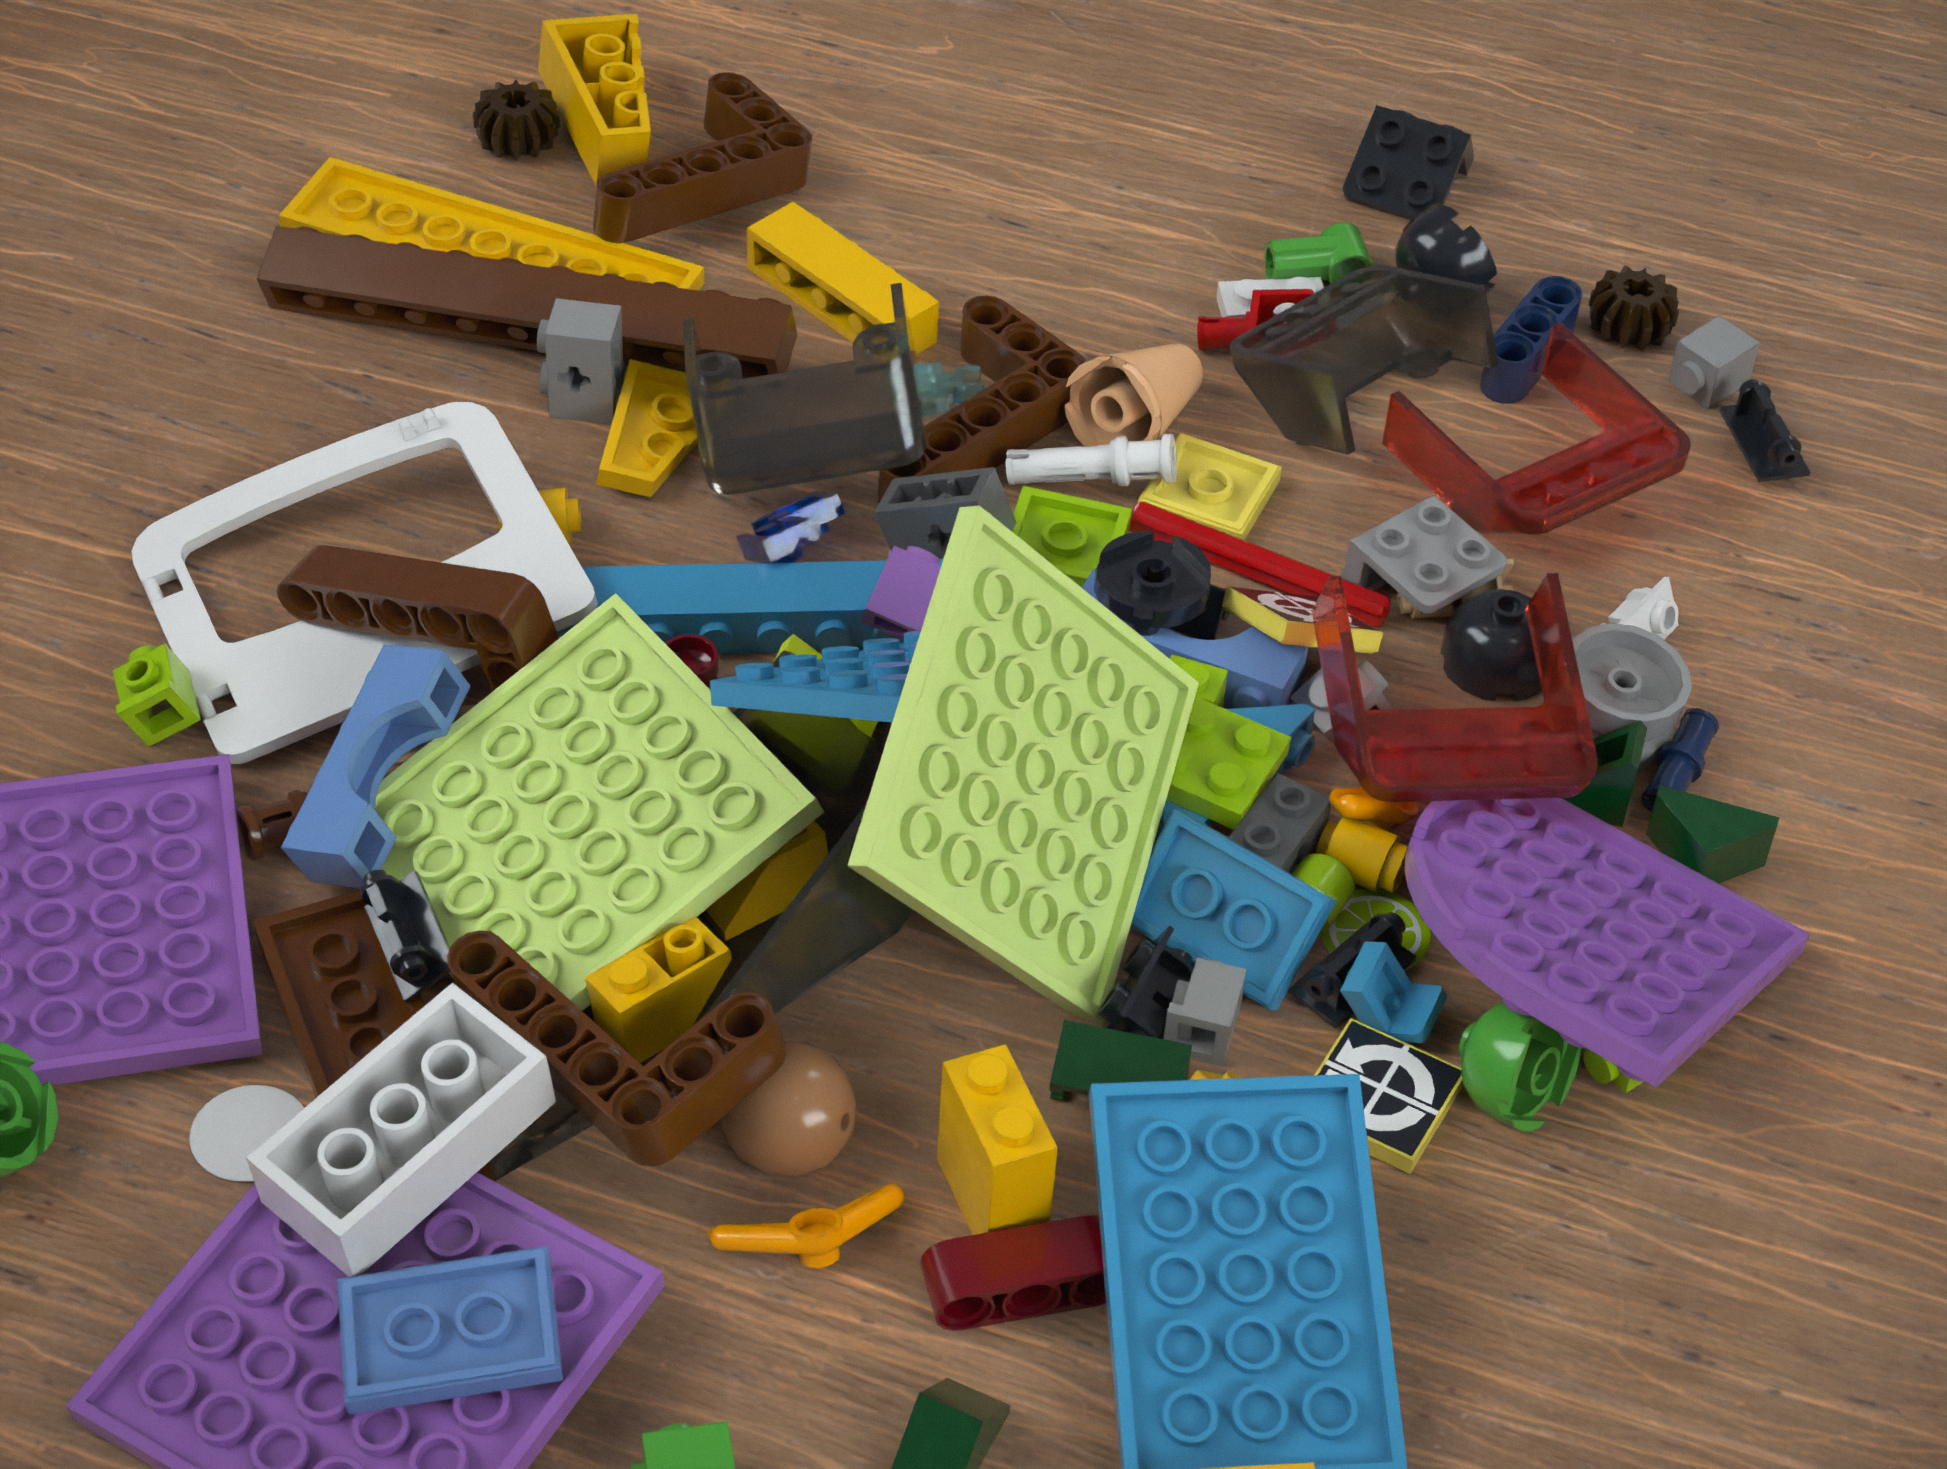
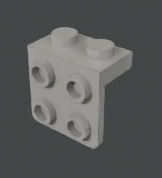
(1424, 556)

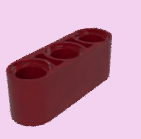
(1015, 1273)

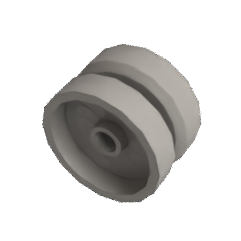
(1630, 679)

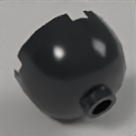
(1441, 248)
(1491, 646)

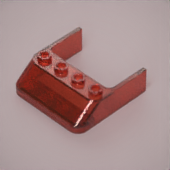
(1630, 454)
(1462, 750)

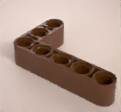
(754, 158)
(1013, 412)
(425, 602)
(727, 1049)

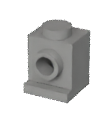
(1206, 1010)

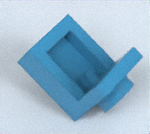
(1387, 998)

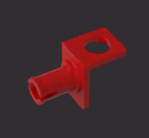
(1221, 331)

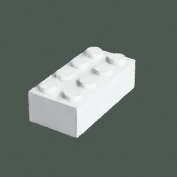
(402, 1130)

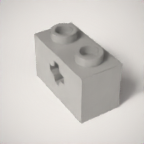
(582, 360)

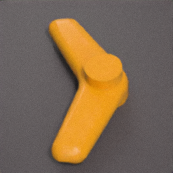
(1359, 805)
(812, 1232)

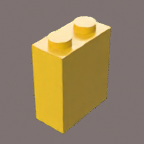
(994, 1143)

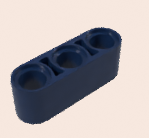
(1525, 337)

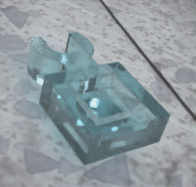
(942, 387)

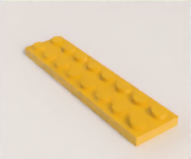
(394, 210)

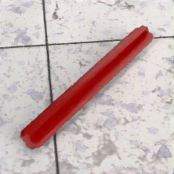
(1258, 562)

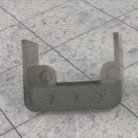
(1354, 334)
(808, 419)

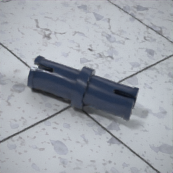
(1683, 757)

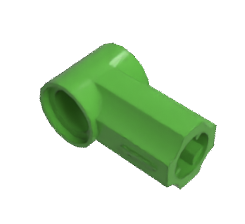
(1329, 256)

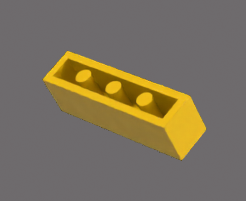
(834, 276)

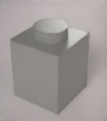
(1713, 362)

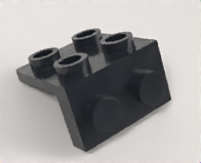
(1406, 163)

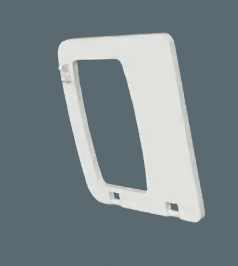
(311, 673)

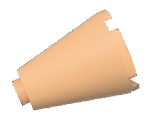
(1131, 393)

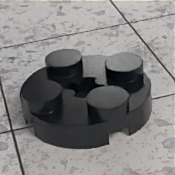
(1147, 604)

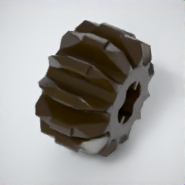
(516, 119)
(1633, 308)

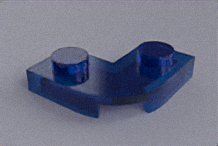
(788, 529)

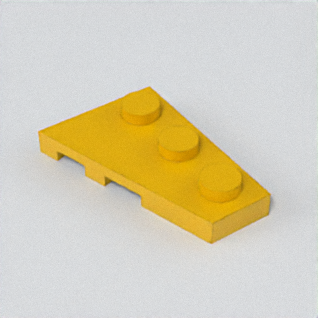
(648, 431)

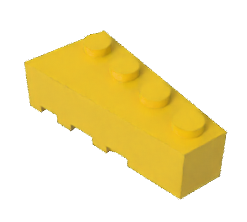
(598, 88)

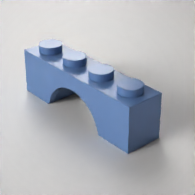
(1257, 665)
(403, 703)

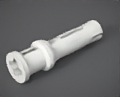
(1118, 461)

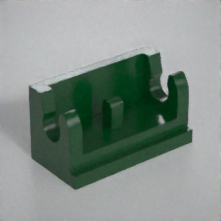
(1112, 1056)

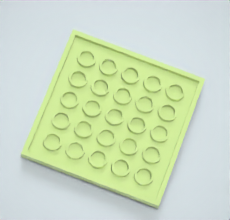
(1025, 768)
(589, 803)

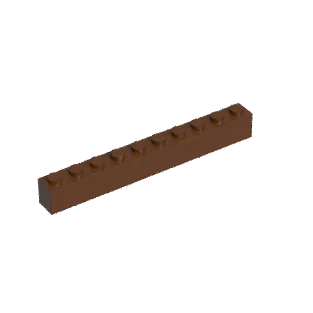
(508, 299)

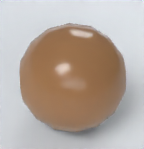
(796, 1116)

